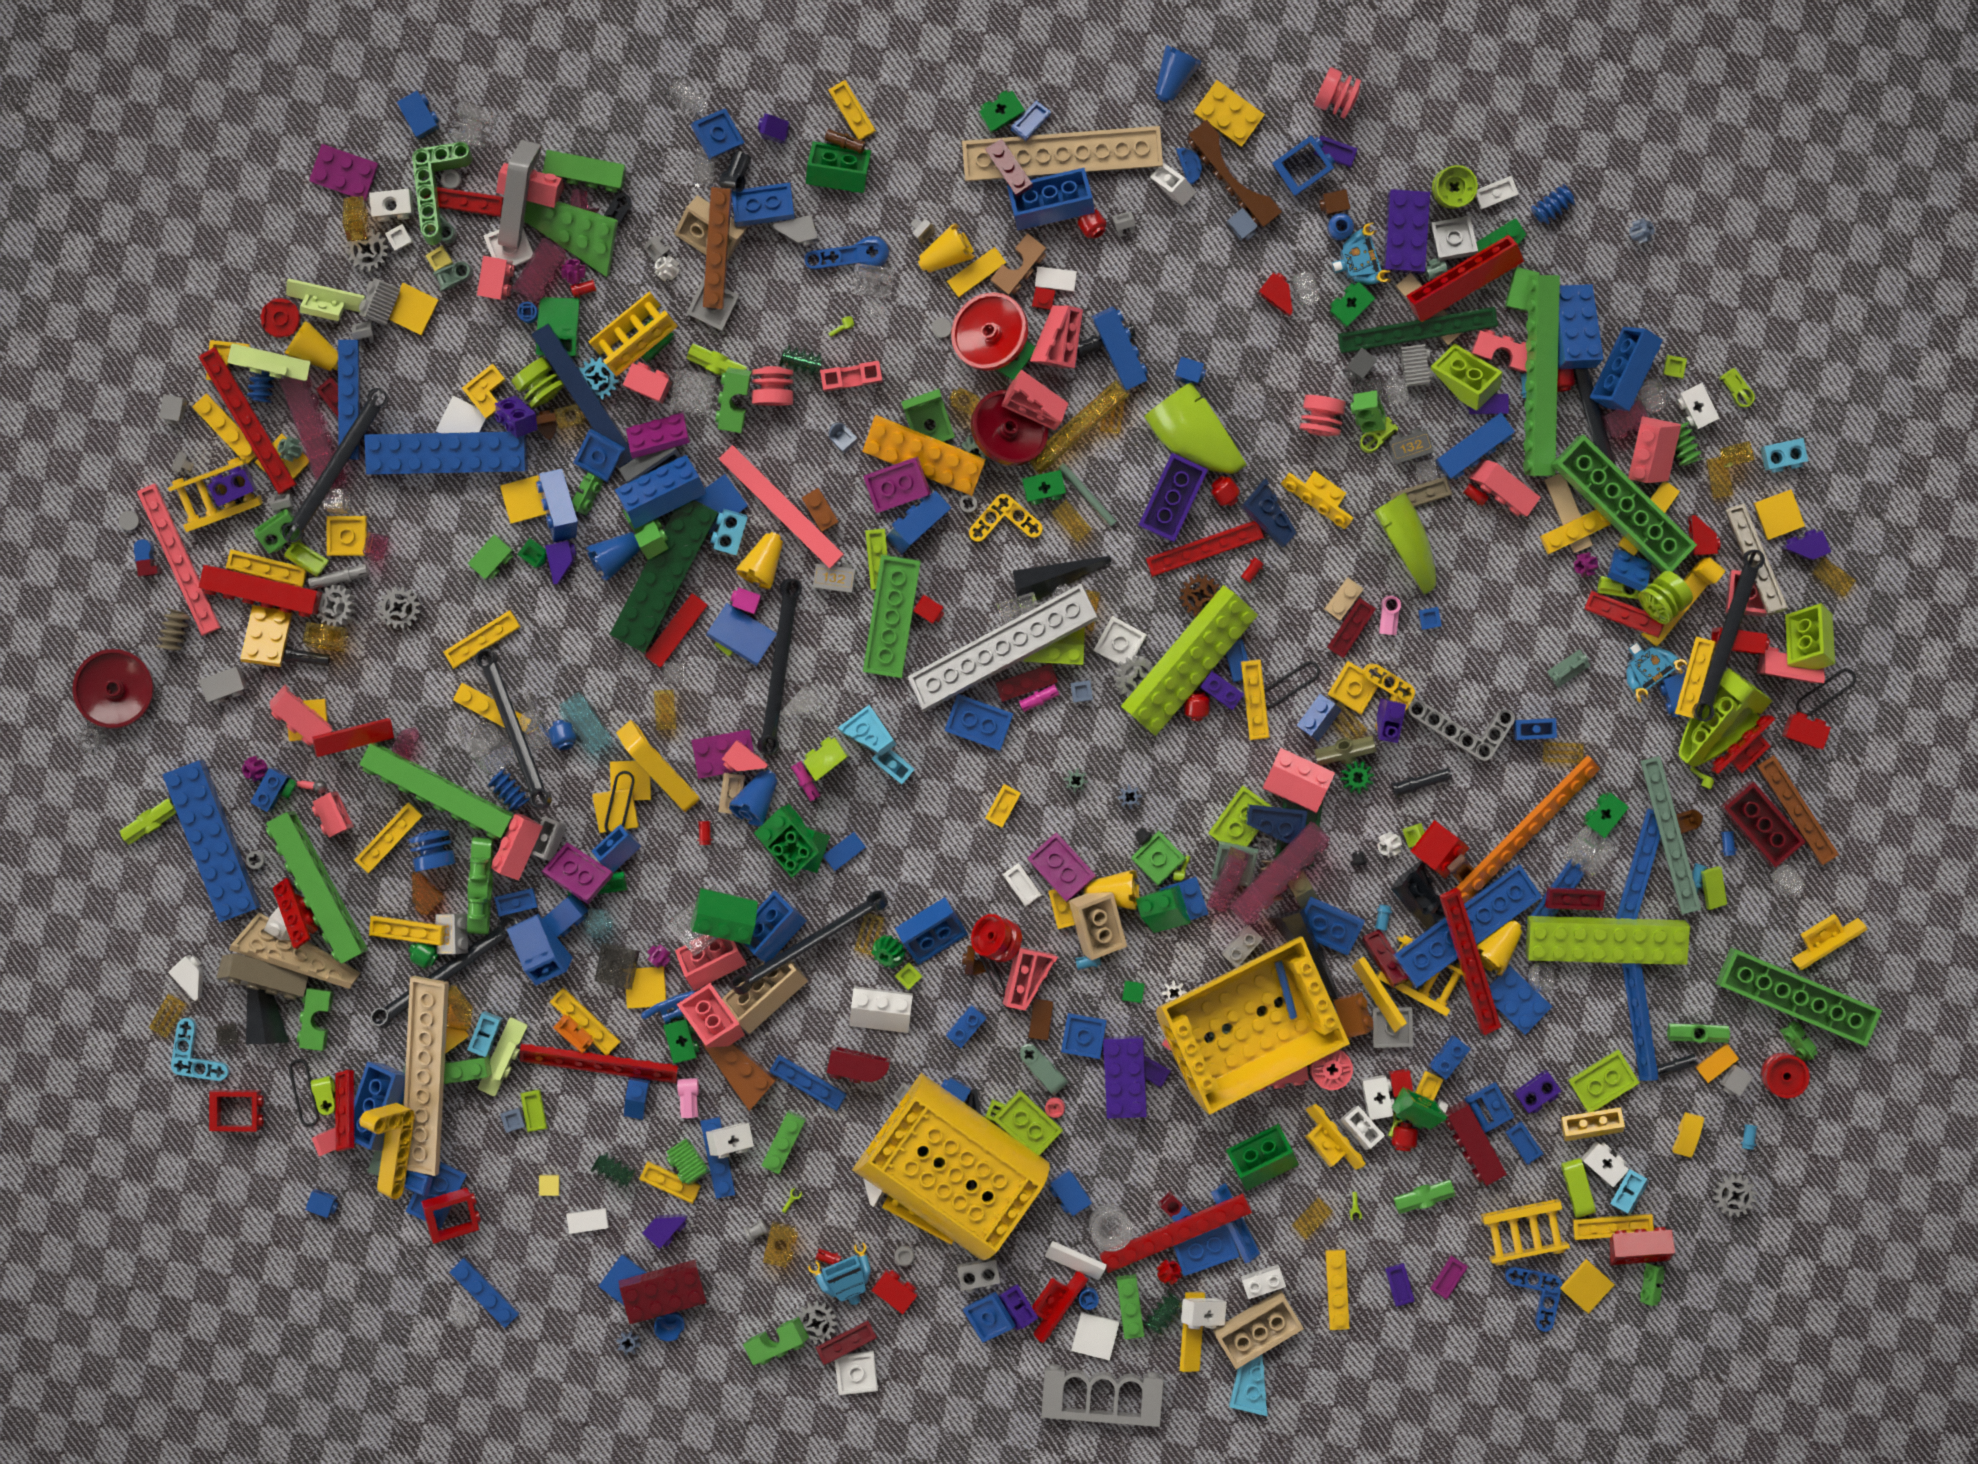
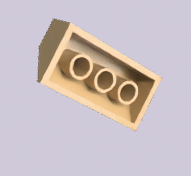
(765, 995)
(1258, 1329)

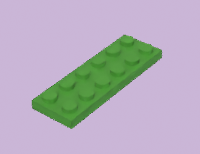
(891, 616)

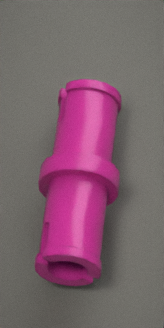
(1039, 698)
(805, 781)

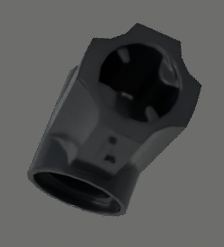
(734, 176)

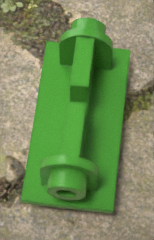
(583, 502)
(1793, 1035)
(1650, 1293)

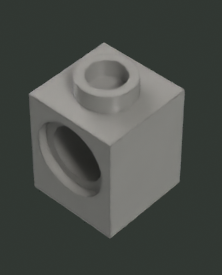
(173, 409)
(1735, 1080)

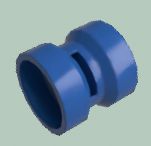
(530, 310)
(1088, 1301)

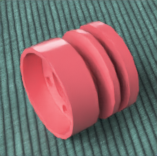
(1337, 93)
(772, 386)
(1322, 415)
(1339, 1077)

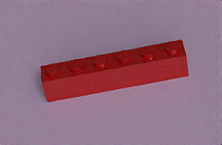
(1465, 278)
(259, 589)

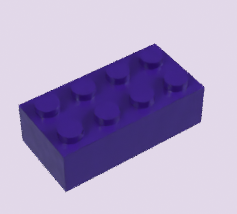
(1406, 231)
(1172, 497)
(1125, 1077)

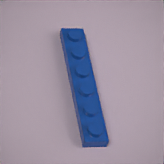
(348, 389)
(1639, 868)
(1640, 1021)

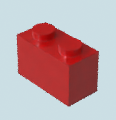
(1806, 731)
(895, 1291)

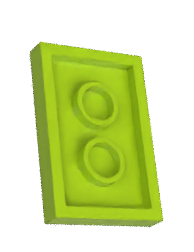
(1231, 823)
(1603, 1081)
(1027, 1123)

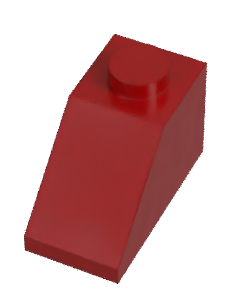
(1277, 293)
(1703, 536)

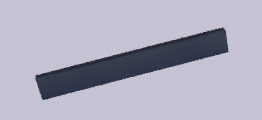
(580, 388)

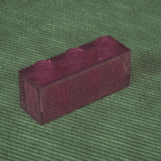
(539, 270)
(1227, 879)

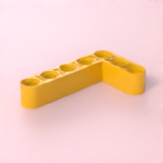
(1703, 574)
(656, 766)
(397, 1125)

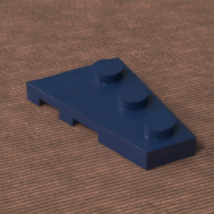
(1266, 512)
(1276, 821)

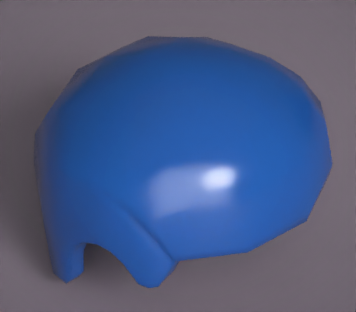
(669, 1326)

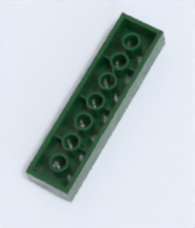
(664, 576)

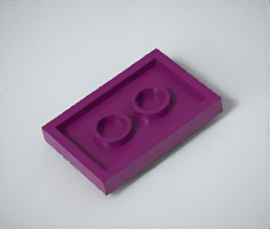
(343, 172)
(657, 435)
(897, 484)
(711, 750)
(1061, 867)
(577, 873)

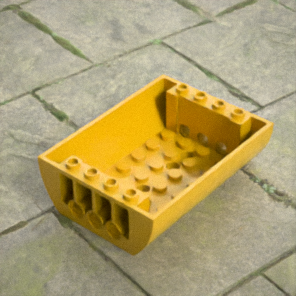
(1257, 1047)
(971, 1151)

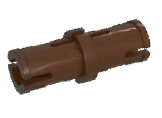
(845, 141)

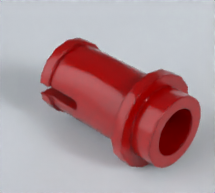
(583, 288)
(1475, 494)
(1252, 570)
(704, 833)
(827, 1257)

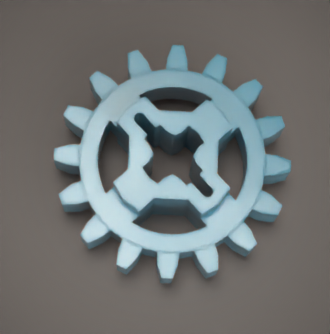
(598, 369)

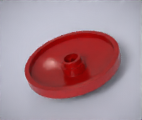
(989, 331)

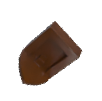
(547, 424)
(1689, 820)
(973, 966)

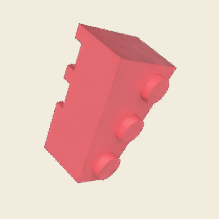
(1059, 338)
(1035, 401)
(1505, 487)
(298, 715)
(1025, 976)

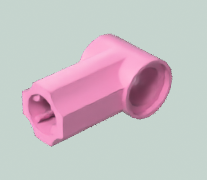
(1389, 618)
(688, 1091)

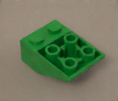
(564, 319)
(787, 840)

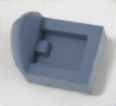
(842, 437)

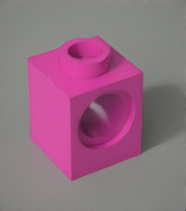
(745, 600)

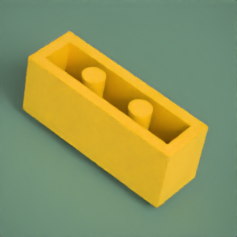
(1592, 1124)

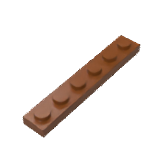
(717, 247)
(1797, 810)

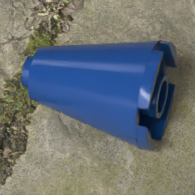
(1174, 73)
(613, 554)
(755, 798)

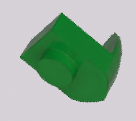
(533, 553)

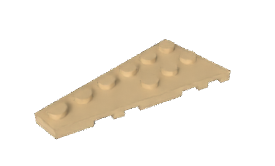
(304, 960)

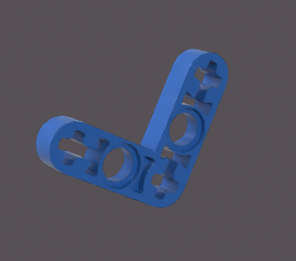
(1546, 1291)

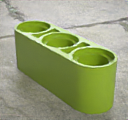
(1578, 1187)

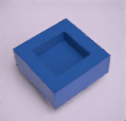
(1429, 618)

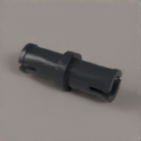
(1677, 1065)

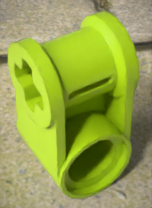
(324, 1093)

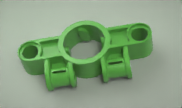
(480, 885)

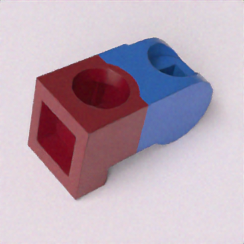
(144, 558)
(1173, 1207)

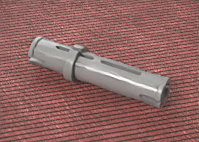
(347, 574)

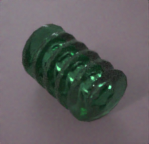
(801, 360)
(613, 1170)
(1164, 1313)

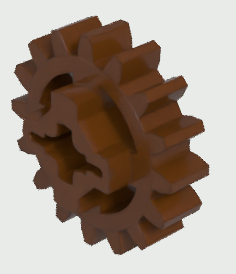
(1202, 586)

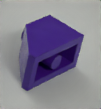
(560, 559)

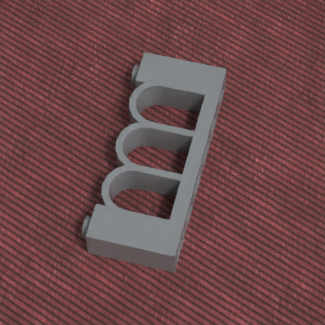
(1150, 1397)

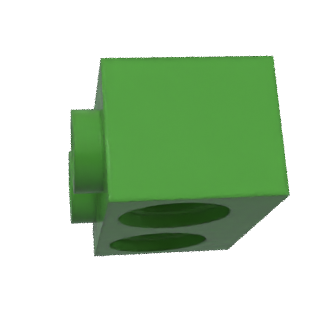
(1369, 411)
(274, 527)

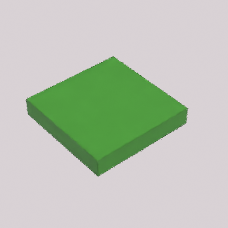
(1158, 858)

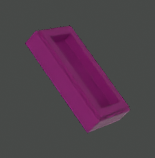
(1448, 1277)

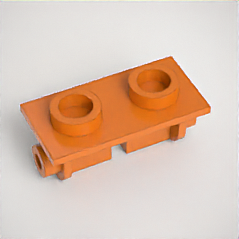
(578, 1038)

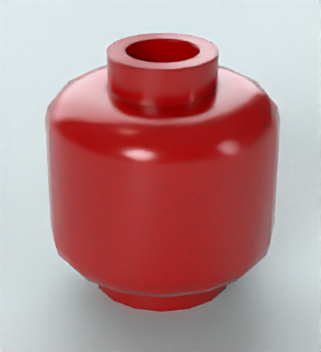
(1092, 224)
(1565, 380)
(1225, 491)
(1197, 706)
(1404, 1137)

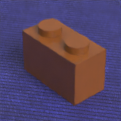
(820, 510)
(1354, 1014)

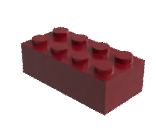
(1762, 824)
(1475, 1143)
(662, 1291)

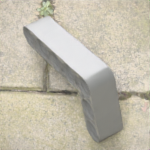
(516, 192)
(1460, 732)

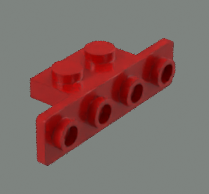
(1747, 749)
(295, 913)
(1054, 1303)

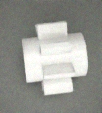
(666, 268)
(1389, 844)
(1173, 986)

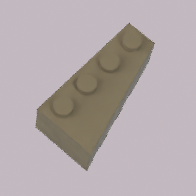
(262, 975)

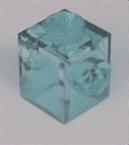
(598, 922)

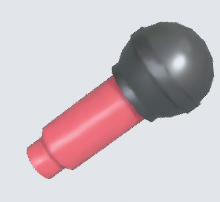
(318, 786)

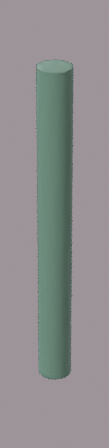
(1087, 494)

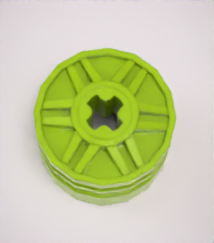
(1465, 182)
(540, 386)
(1665, 597)

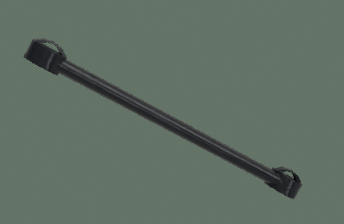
(1593, 412)
(335, 465)
(1728, 635)
(779, 666)
(513, 729)
(809, 942)
(446, 971)

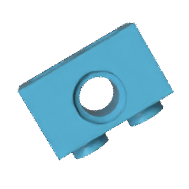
(894, 765)

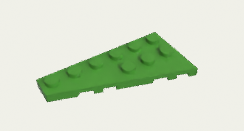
(576, 230)

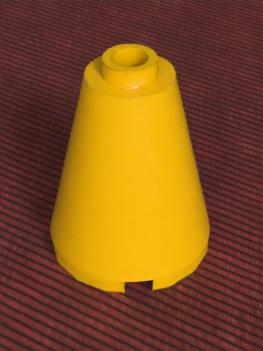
(946, 250)
(313, 347)
(762, 561)
(1121, 885)
(1499, 947)

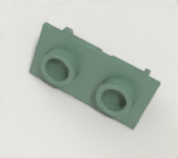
(1569, 668)

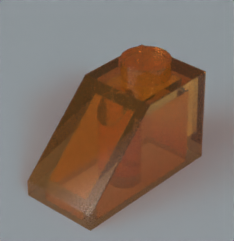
(425, 894)

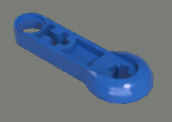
(853, 254)

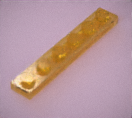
(1079, 426)

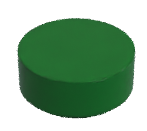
(289, 788)

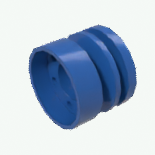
(431, 850)

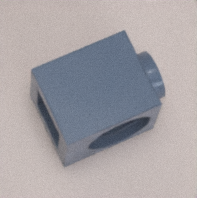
(1242, 225)

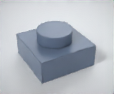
(1081, 691)
(512, 1119)

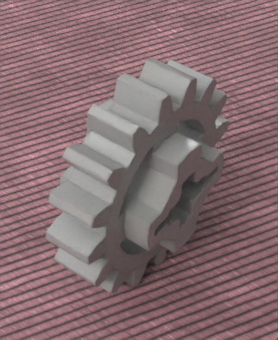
(362, 255)
(336, 606)
(404, 615)
(1131, 670)
(1727, 1198)
(825, 1318)

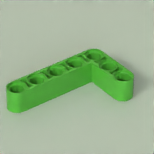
(428, 187)

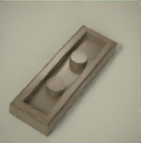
(1426, 492)

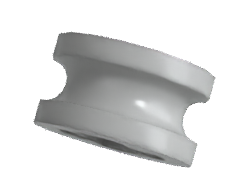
(974, 502)
(253, 854)

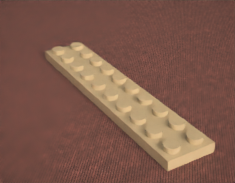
(1069, 151)
(426, 1070)

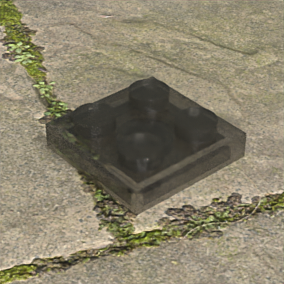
(617, 965)

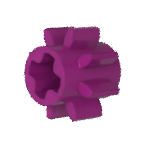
(573, 271)
(1586, 564)
(254, 768)
(658, 956)

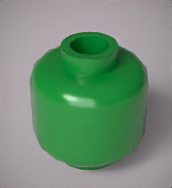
(423, 954)

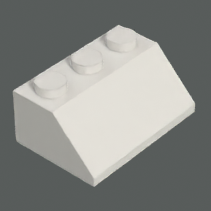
(881, 1009)

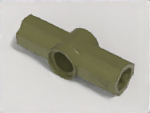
(1345, 750)

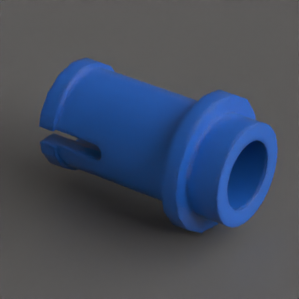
(1728, 843)

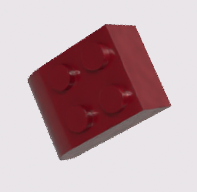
(856, 1065)

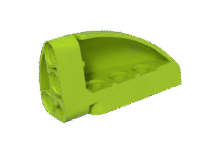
(1194, 432)
(1409, 539)
(1734, 714)

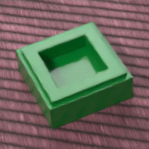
(1133, 991)

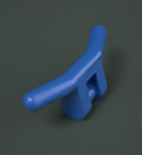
(665, 1005)

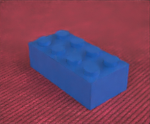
(1053, 199)
(1578, 328)
(1626, 368)
(660, 491)
(378, 1088)

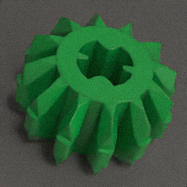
(1364, 777)
(888, 951)

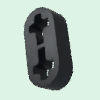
(614, 208)

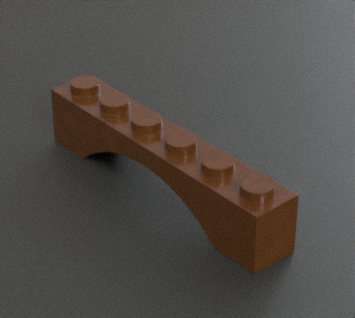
(1259, 206)

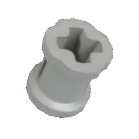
(756, 1230)

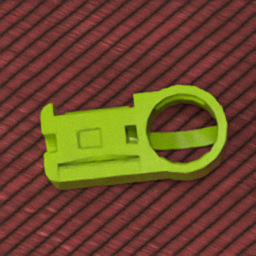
(1736, 385)
(1379, 436)

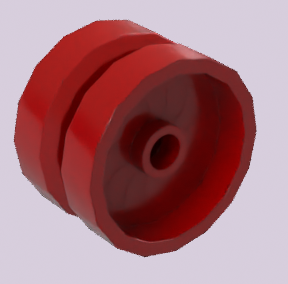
(996, 938)
(1787, 1086)

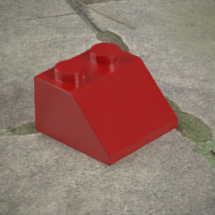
(1439, 848)

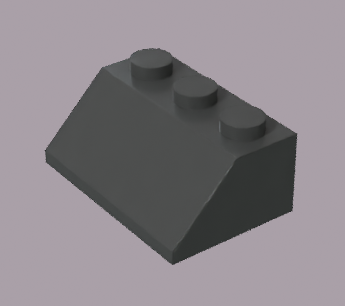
(648, 463)

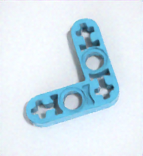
(186, 1057)

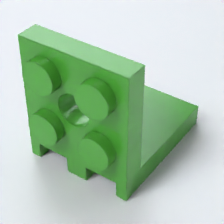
(927, 407)

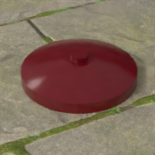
(1006, 434)
(113, 688)

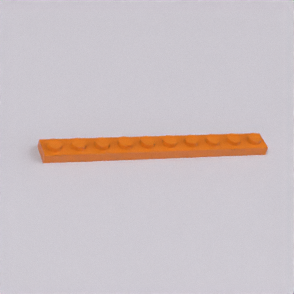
(1528, 827)

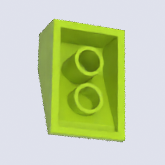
(1467, 376)
(825, 758)

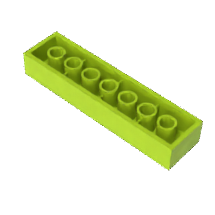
(1189, 660)
(1607, 940)

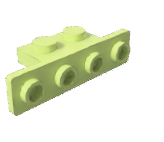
(322, 300)
(270, 362)
(503, 1055)

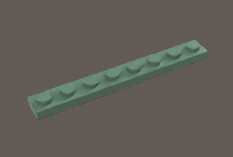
(1670, 835)

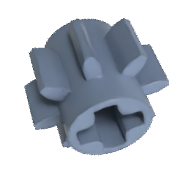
(1641, 230)
(1129, 790)
(623, 1345)

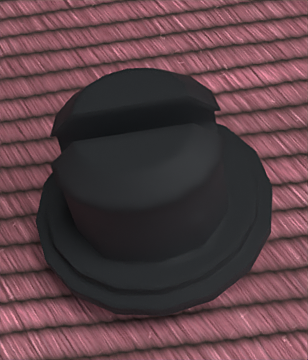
(1143, 836)
(1358, 859)

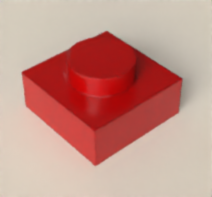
(1043, 298)

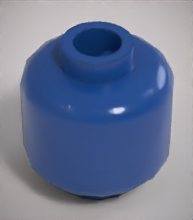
(1345, 222)
(562, 735)

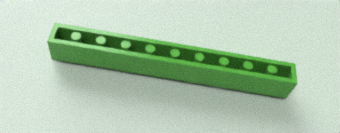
(1541, 374)

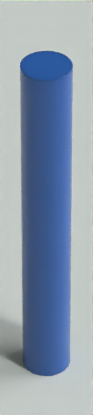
(1285, 989)

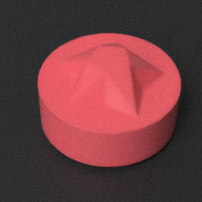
(1054, 1107)

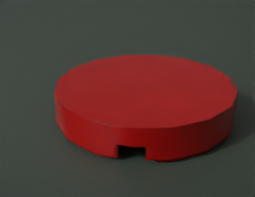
(280, 318)

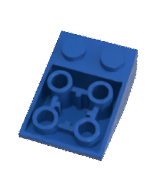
(539, 949)

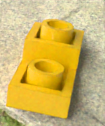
(1689, 1134)

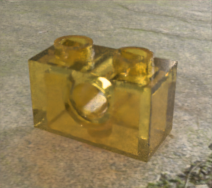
(355, 218)
(325, 637)
(778, 1256)

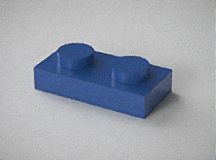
(516, 902)

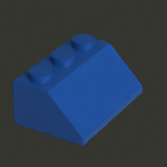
(774, 926)
(931, 931)

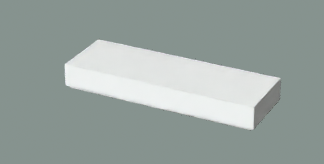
(1075, 1260)

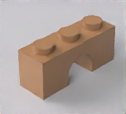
(1031, 252)

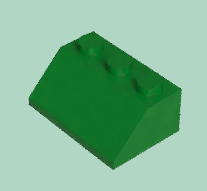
(837, 167)
(724, 916)
(1262, 1157)

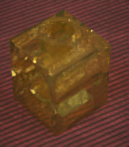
(968, 409)
(561, 413)
(1737, 454)

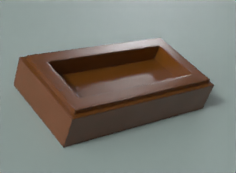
(1460, 868)
(1040, 1019)

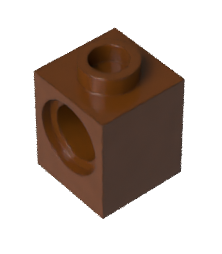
(1334, 202)

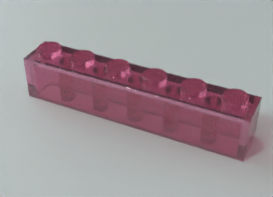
(311, 426)
(1279, 873)

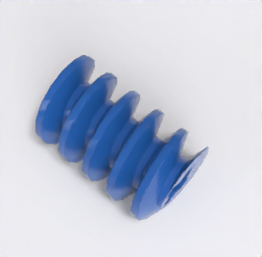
(1553, 204)
(260, 387)
(508, 791)

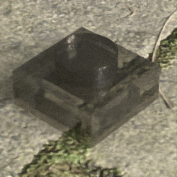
(227, 1034)

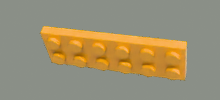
(938, 459)

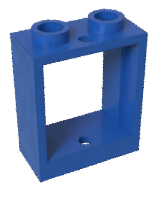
(1280, 167)

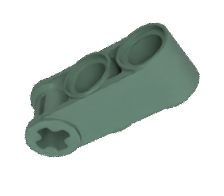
(1043, 1069)

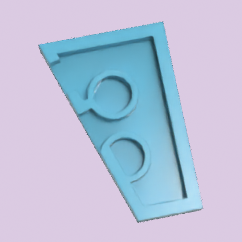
(868, 731)
(1249, 1388)

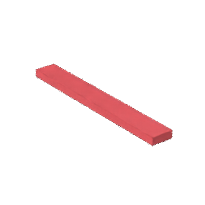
(781, 507)
(178, 559)

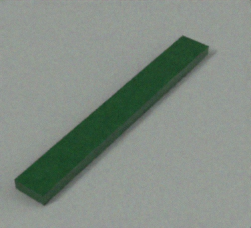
(1418, 330)

